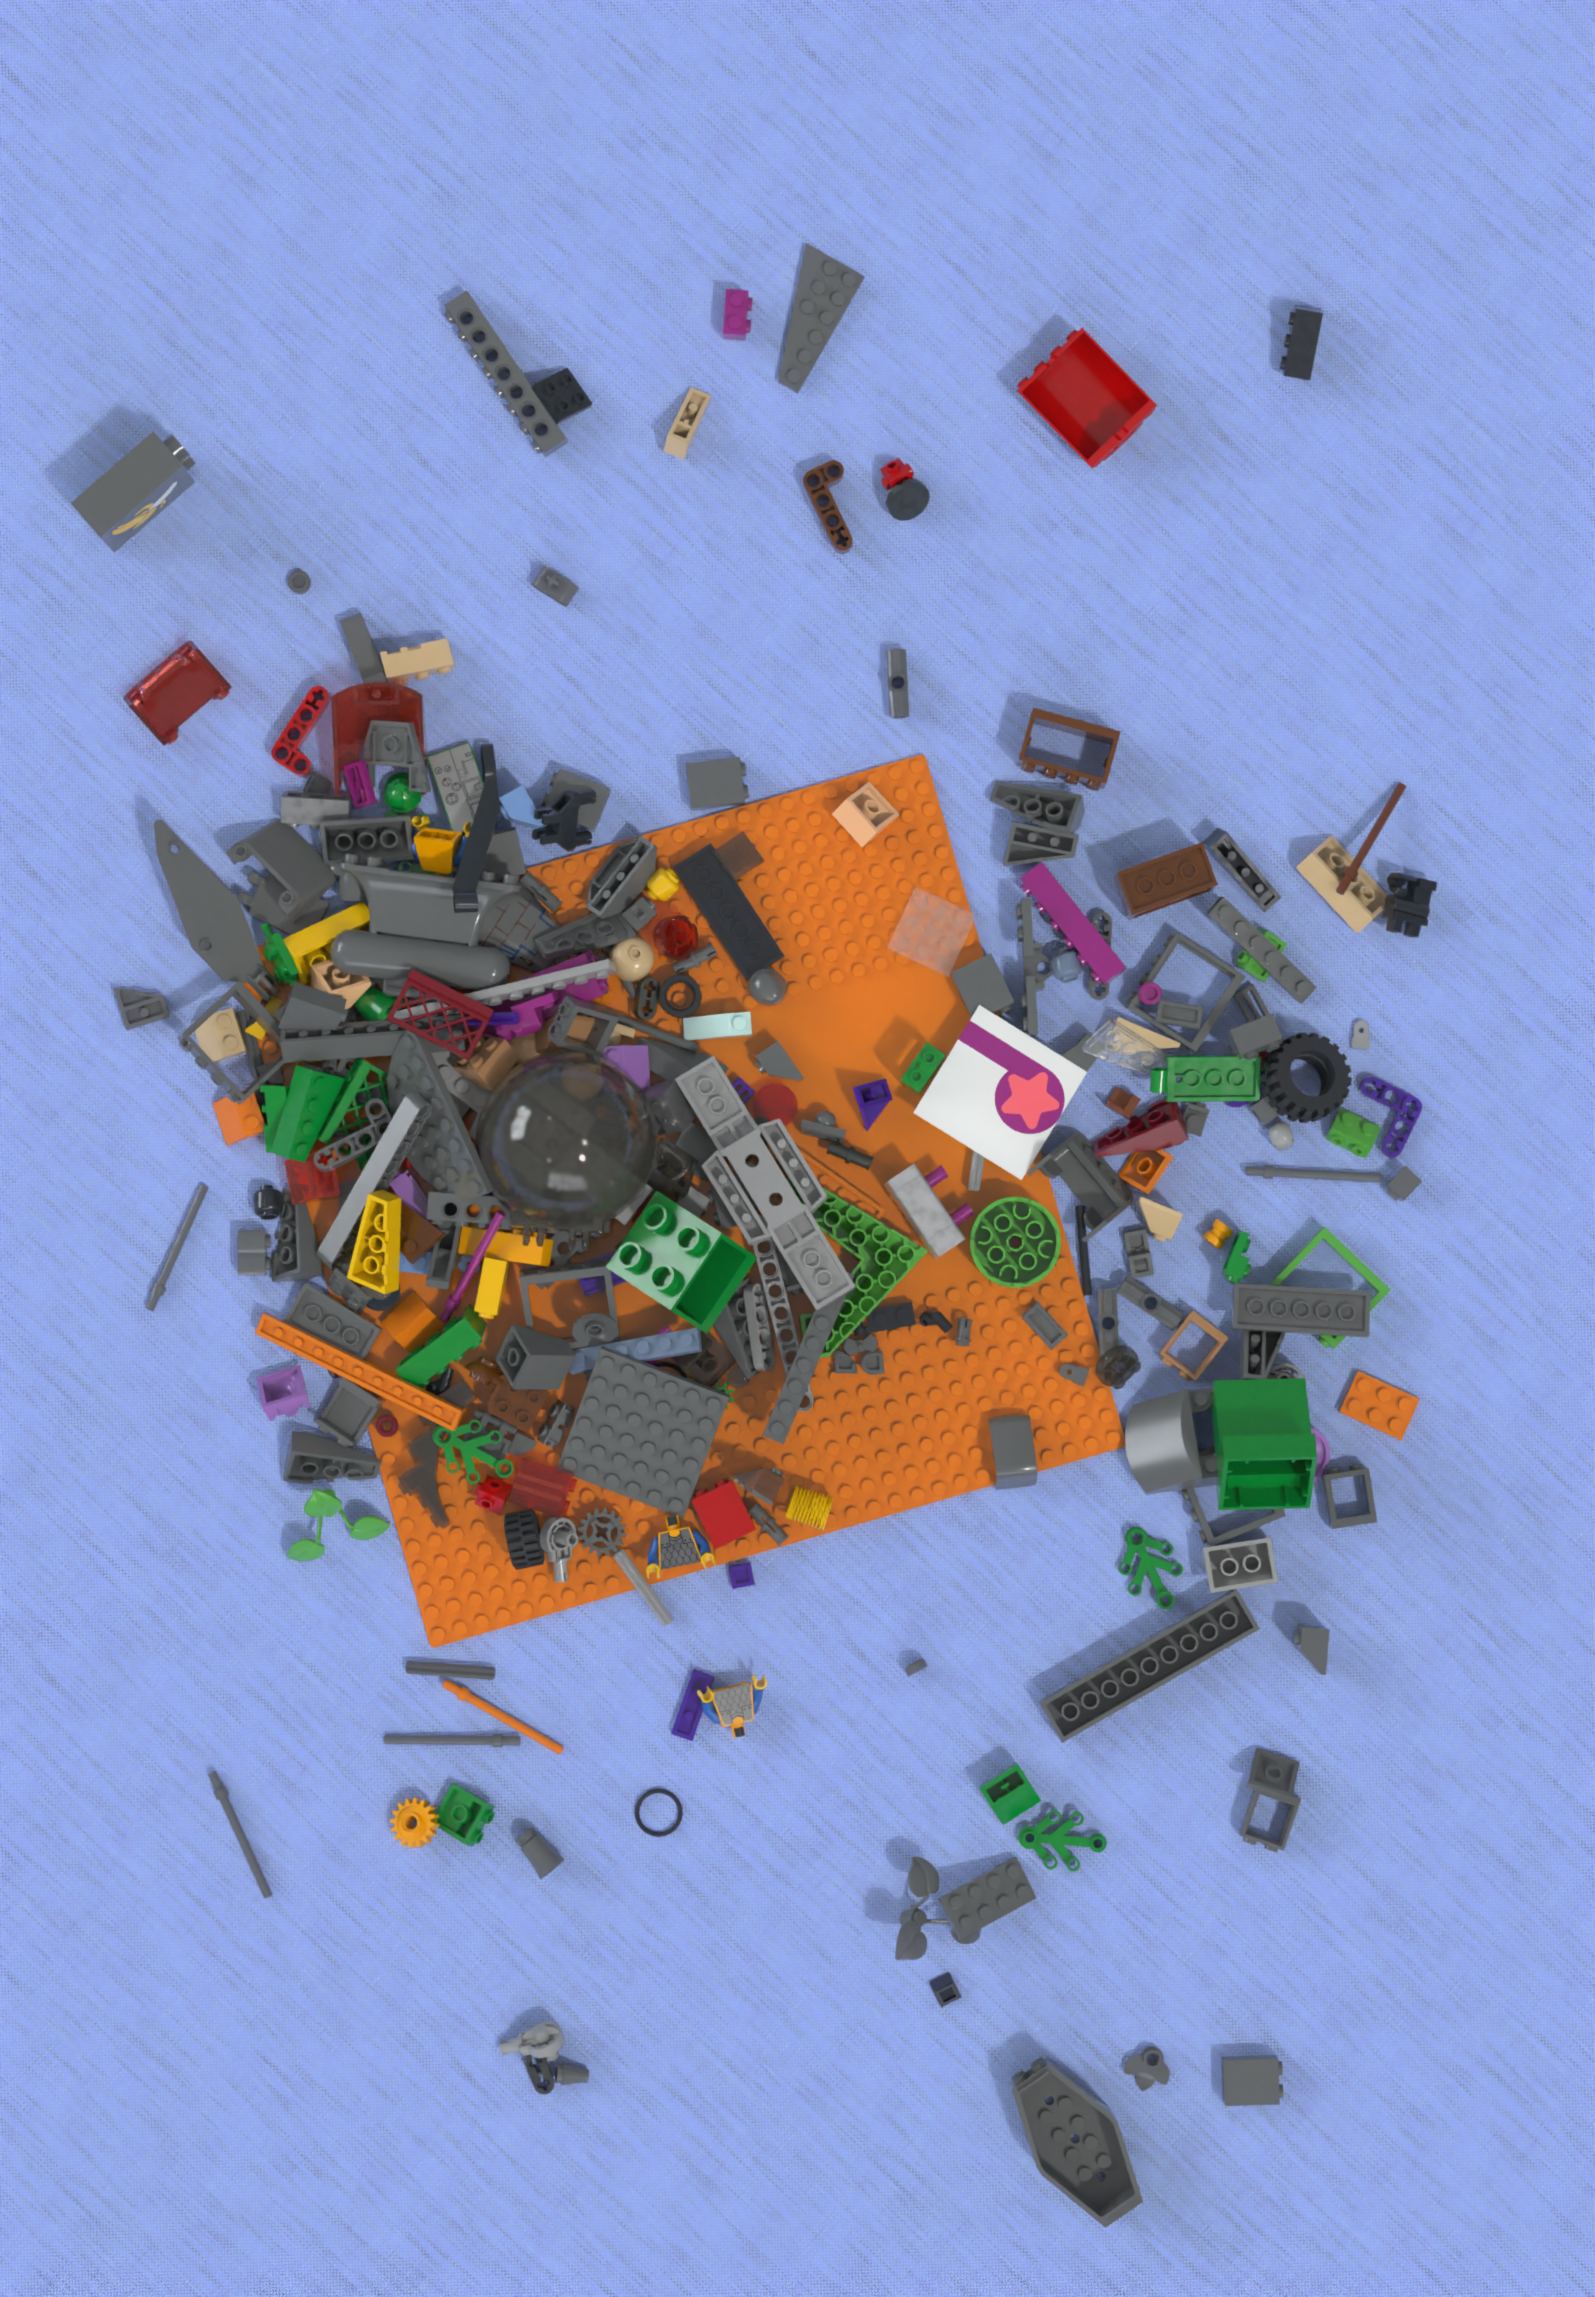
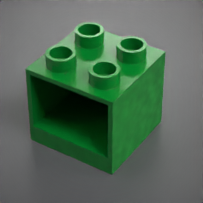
(681, 1262)

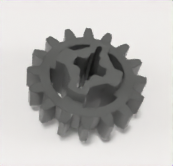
(589, 1541)

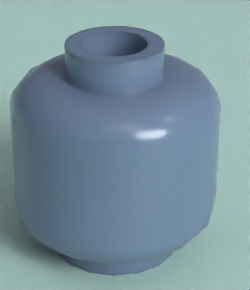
(1066, 965)

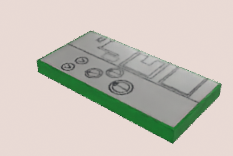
(458, 784)

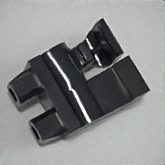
(1408, 904)

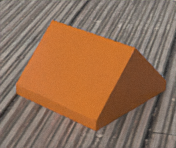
(1145, 1169)
(412, 1323)

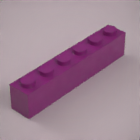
(1073, 924)

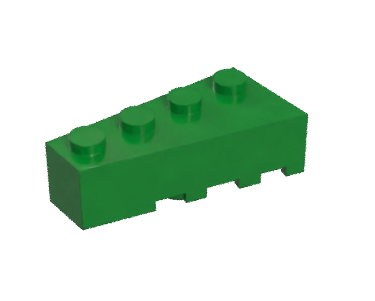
(305, 1111)
(443, 1348)

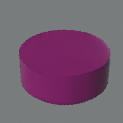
(1149, 993)

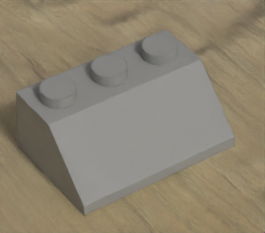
(1239, 1565)

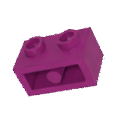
(735, 314)

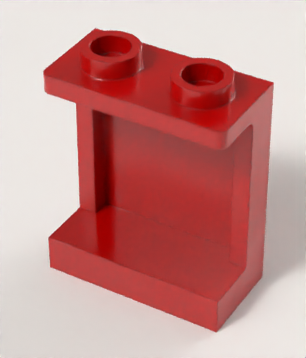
(723, 1513)

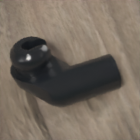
(442, 1384)

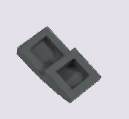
(1138, 1252)

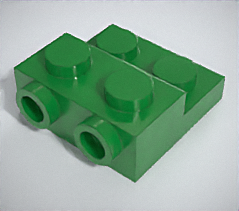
(1236, 1265)
(464, 1815)

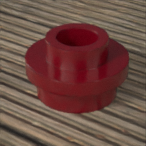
(387, 1433)

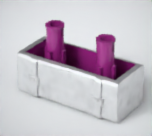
(924, 1210)

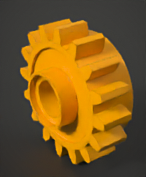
(404, 1825)

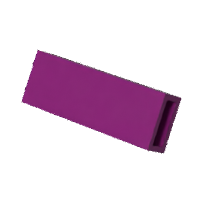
(592, 989)

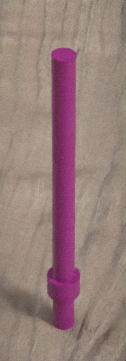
(453, 1301)

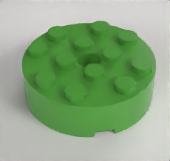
(991, 1237)

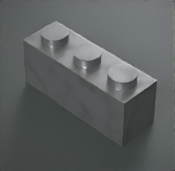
(313, 807)

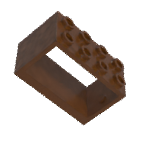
(1073, 727)
(1165, 881)

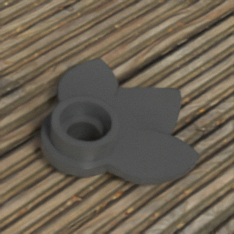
(1147, 2071)

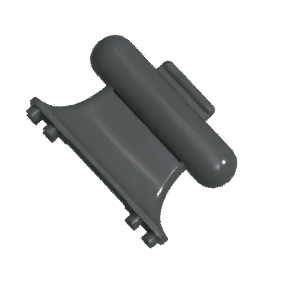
(421, 930)

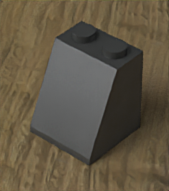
(534, 1359)

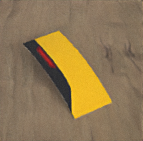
(253, 1027)

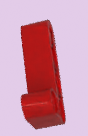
(305, 729)

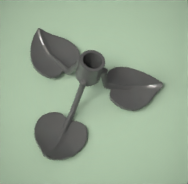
(911, 1942)

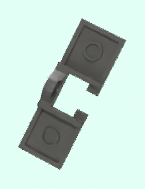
(1031, 958)

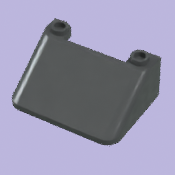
(290, 862)

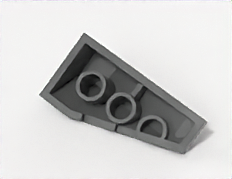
(317, 1458)

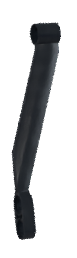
(479, 839)

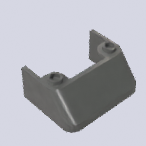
(1089, 1179)

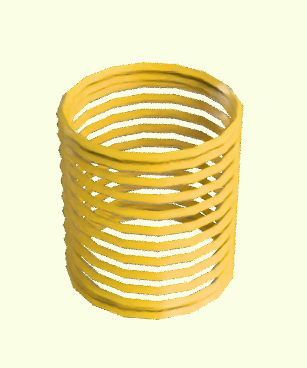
(808, 1508)

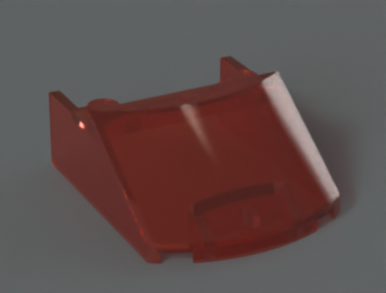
(370, 701)

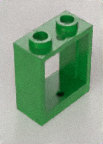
(917, 1077)

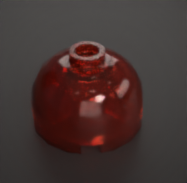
(675, 937)

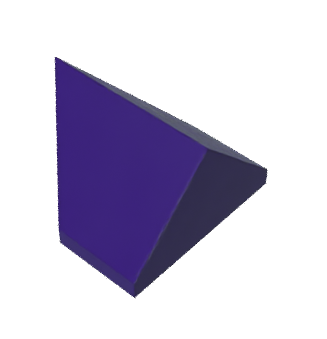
(872, 1100)

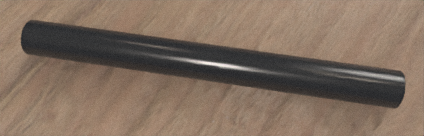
(1083, 1251)

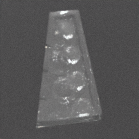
(1124, 1047)

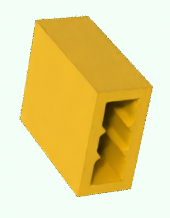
(491, 1287)

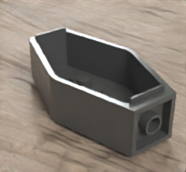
(1069, 2164)

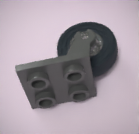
(363, 1296)

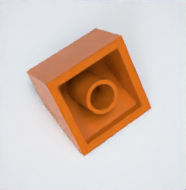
(240, 1120)

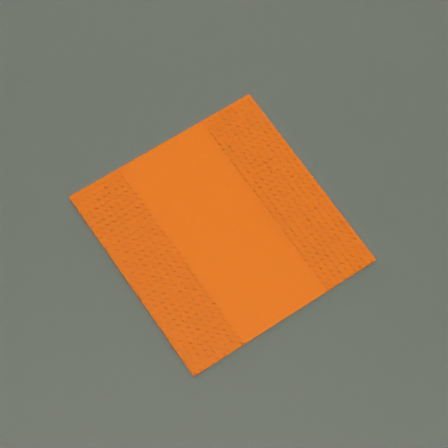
(844, 1022)

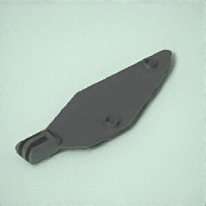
(211, 916)

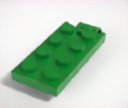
(1207, 1078)

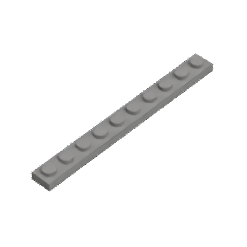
(516, 990)

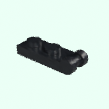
(887, 1319)

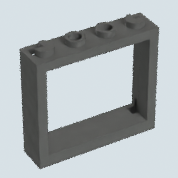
(1158, 963)
(260, 1015)
(568, 1272)
(1198, 1515)

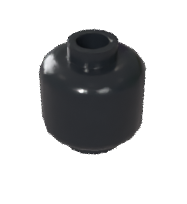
(267, 1202)

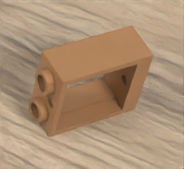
(1205, 1326)

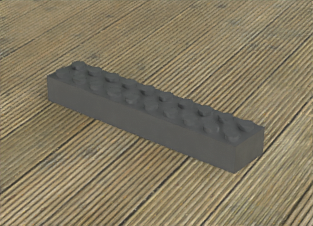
(1148, 1665)

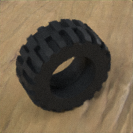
(1324, 1059)

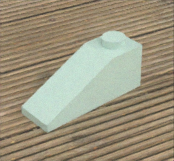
(718, 1026)

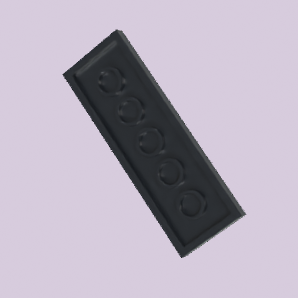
(728, 912)

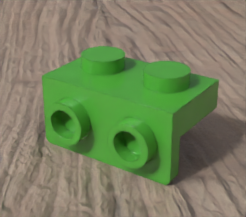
(1353, 1133)

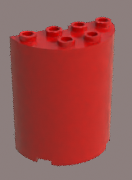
(1087, 398)

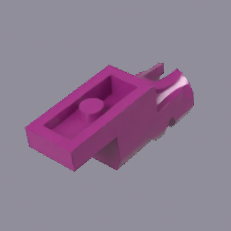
(530, 1016)

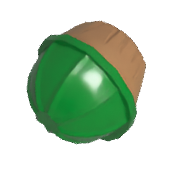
(398, 797)

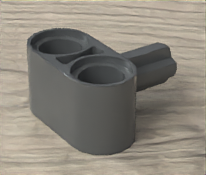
(555, 586)

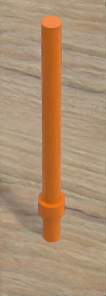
(464, 1695)

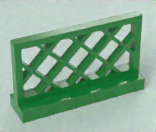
(352, 1085)

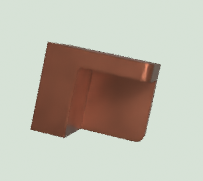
(1122, 1103)

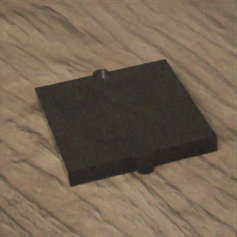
(738, 856)

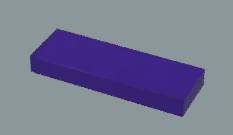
(691, 1706)

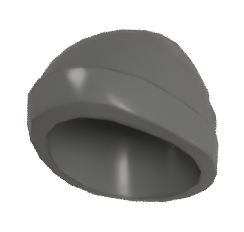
(767, 987)

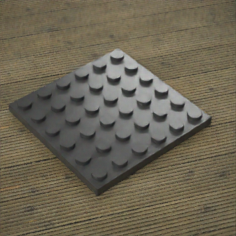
(643, 1432)

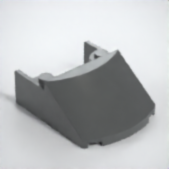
(1164, 1443)

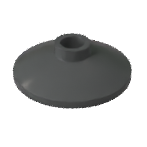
(594, 1329)

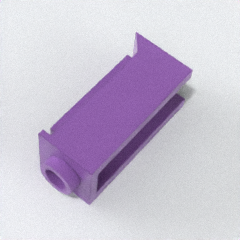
(410, 1192)

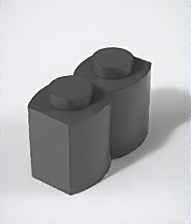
(253, 1252)

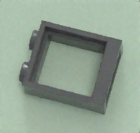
(600, 1031)
(1354, 1470)
(1270, 1844)

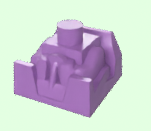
(283, 1392)

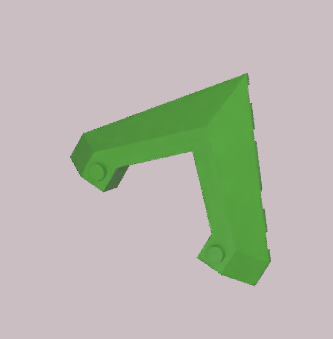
(882, 1263)

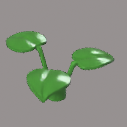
(327, 1504)

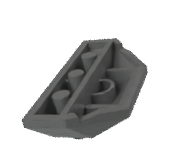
(621, 877)

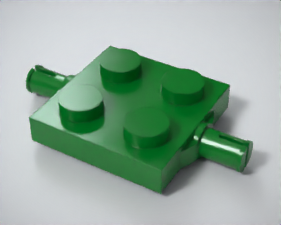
(277, 952)

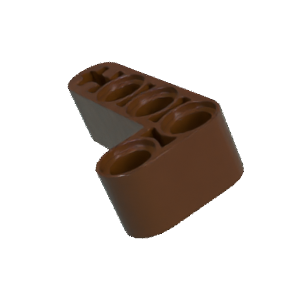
(831, 509)

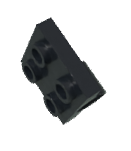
(562, 395)

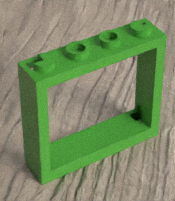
(1325, 1235)

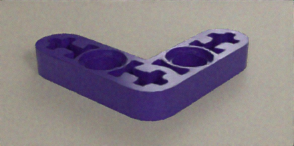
(1399, 1106)

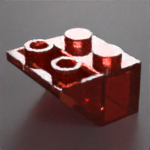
(308, 1183)

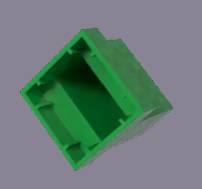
(1263, 1444)

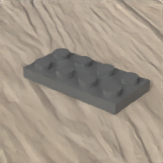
(333, 1321)
(987, 1898)

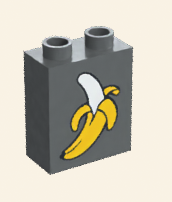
(136, 489)

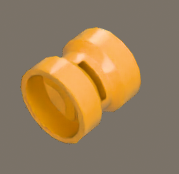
(1218, 1234)

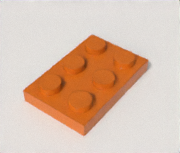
(1379, 1405)

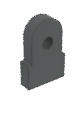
(1078, 1374)

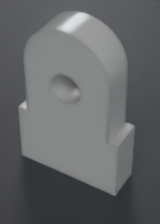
(1360, 1040)

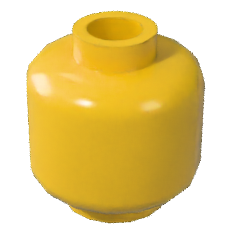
(662, 884)

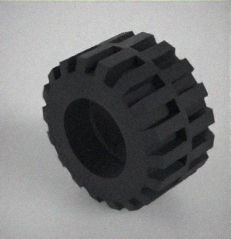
(523, 1539)

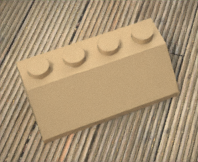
(1324, 871)

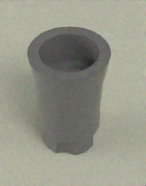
(539, 1853)

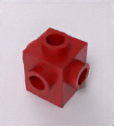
(895, 473)
(492, 1494)

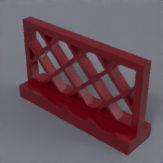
(454, 1001)

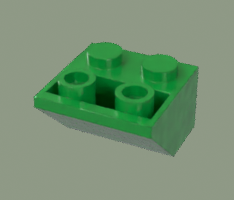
(1009, 1793)

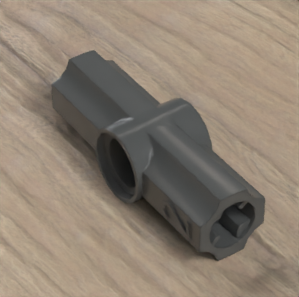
(897, 697)
(1107, 1308)
(1162, 1312)

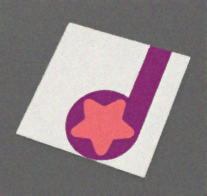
(1000, 1092)

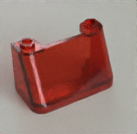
(176, 691)

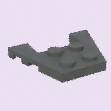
(396, 745)

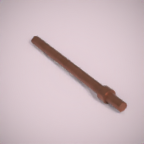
(1351, 872)

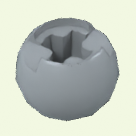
(1281, 1135)

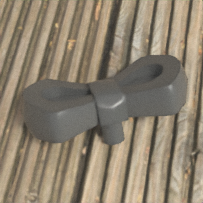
(852, 1346)

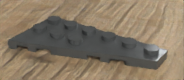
(819, 304)

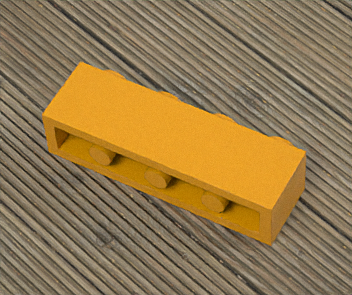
(506, 1246)

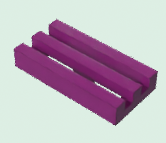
(363, 784)

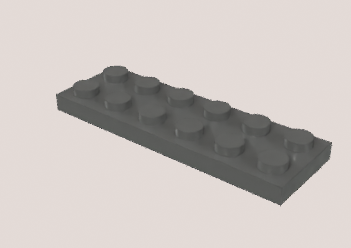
(1301, 1310)

